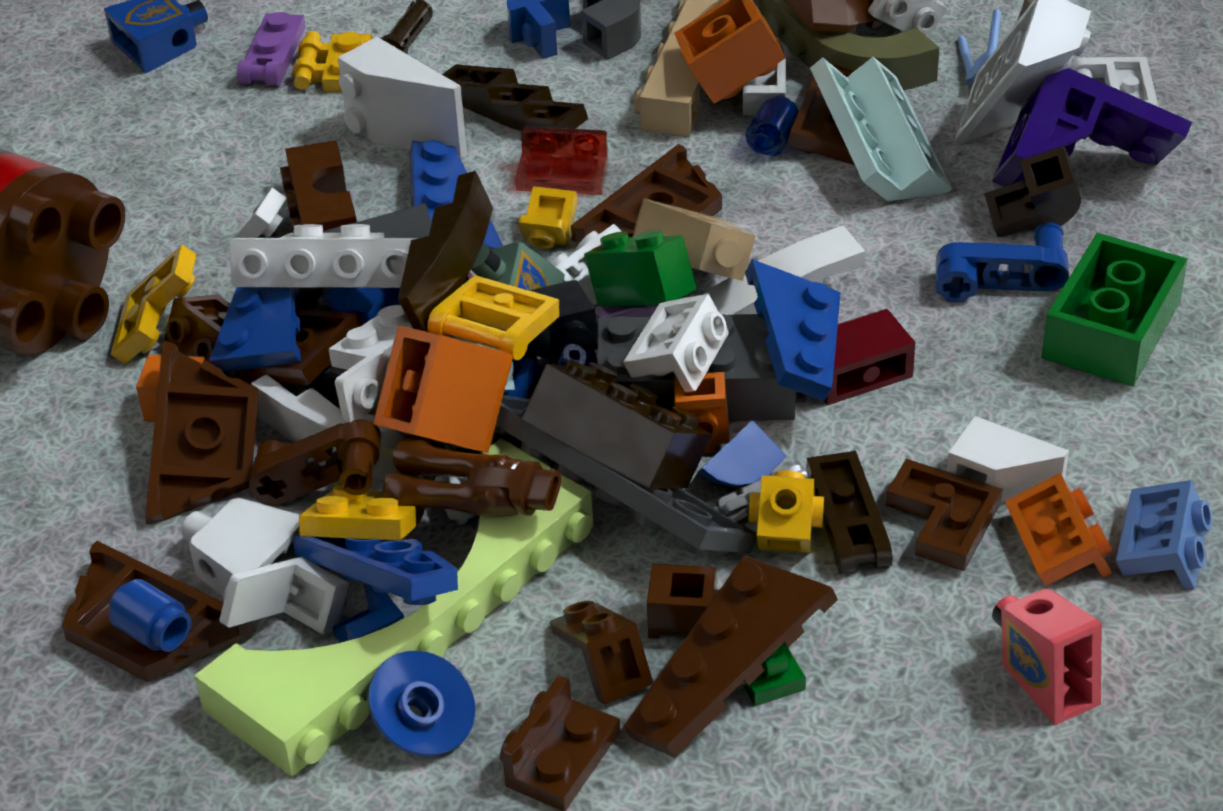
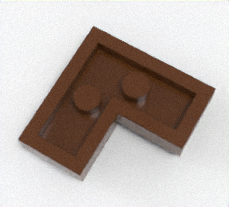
(955, 510)

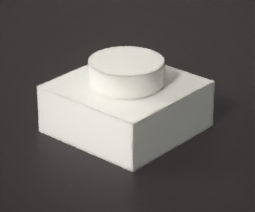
(264, 217)

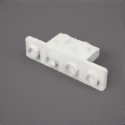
(320, 259)
(366, 358)

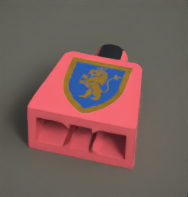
(1052, 652)

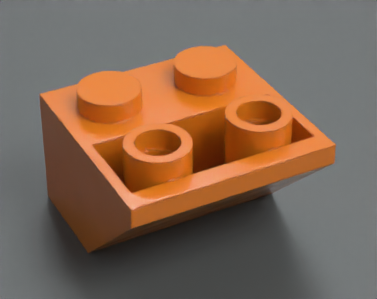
(443, 389)

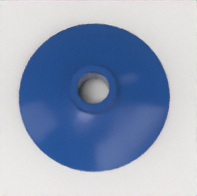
(432, 687)

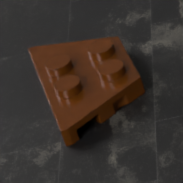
(665, 181)
(199, 436)
(90, 628)

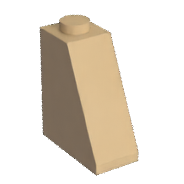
(711, 242)

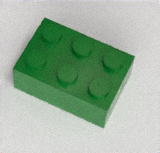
(1114, 309)

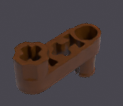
(284, 474)

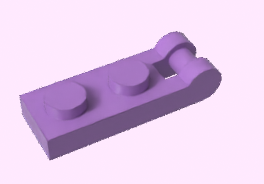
(271, 49)

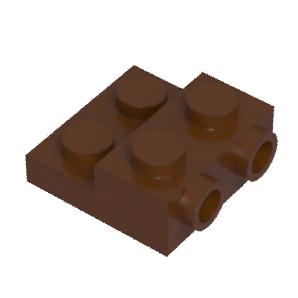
(317, 334)

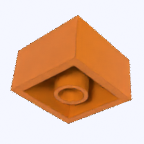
(729, 47)

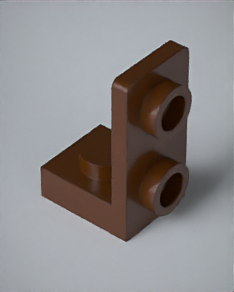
(609, 648)

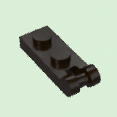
(849, 511)

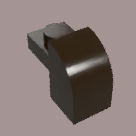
(1043, 197)

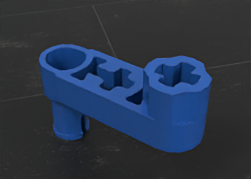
(974, 266)

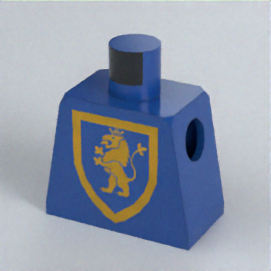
(154, 29)

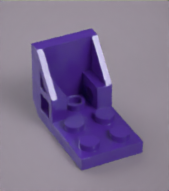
(1076, 106)

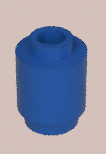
(149, 616)

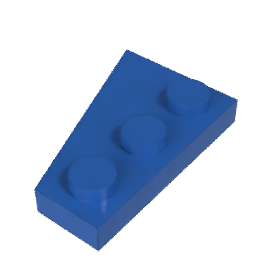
(800, 327)
(258, 330)

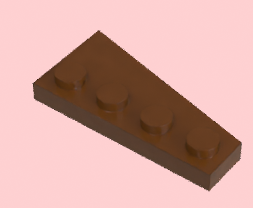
(725, 649)

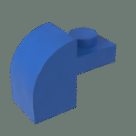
(537, 23)

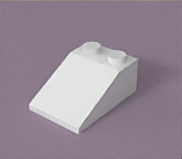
(399, 98)

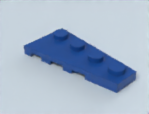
(434, 179)
(385, 564)

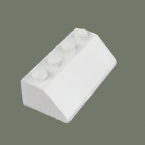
(1033, 49)

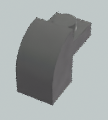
(611, 25)

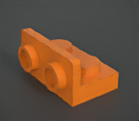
(1056, 530)

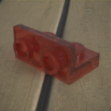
(563, 159)

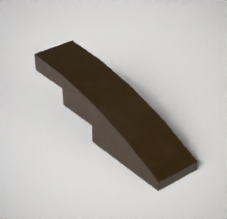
(499, 97)
(443, 259)

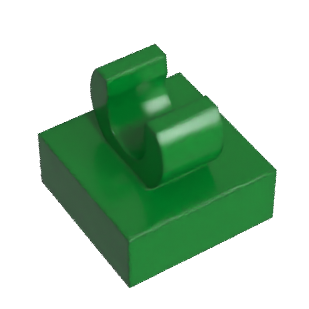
(780, 678)

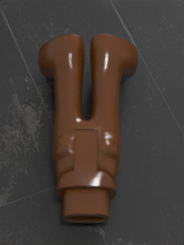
(493, 484)

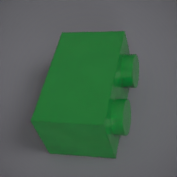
(640, 269)

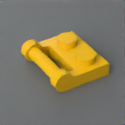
(497, 305)

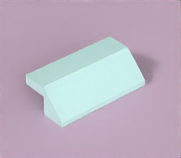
(881, 131)

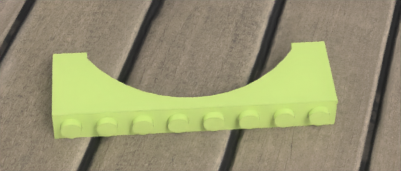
(306, 699)

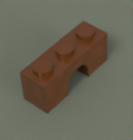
(317, 186)

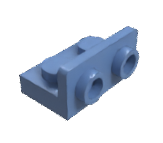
(1165, 532)

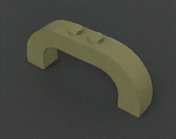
(907, 54)

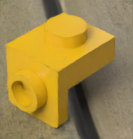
(549, 217)

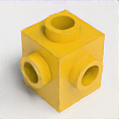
(786, 512)

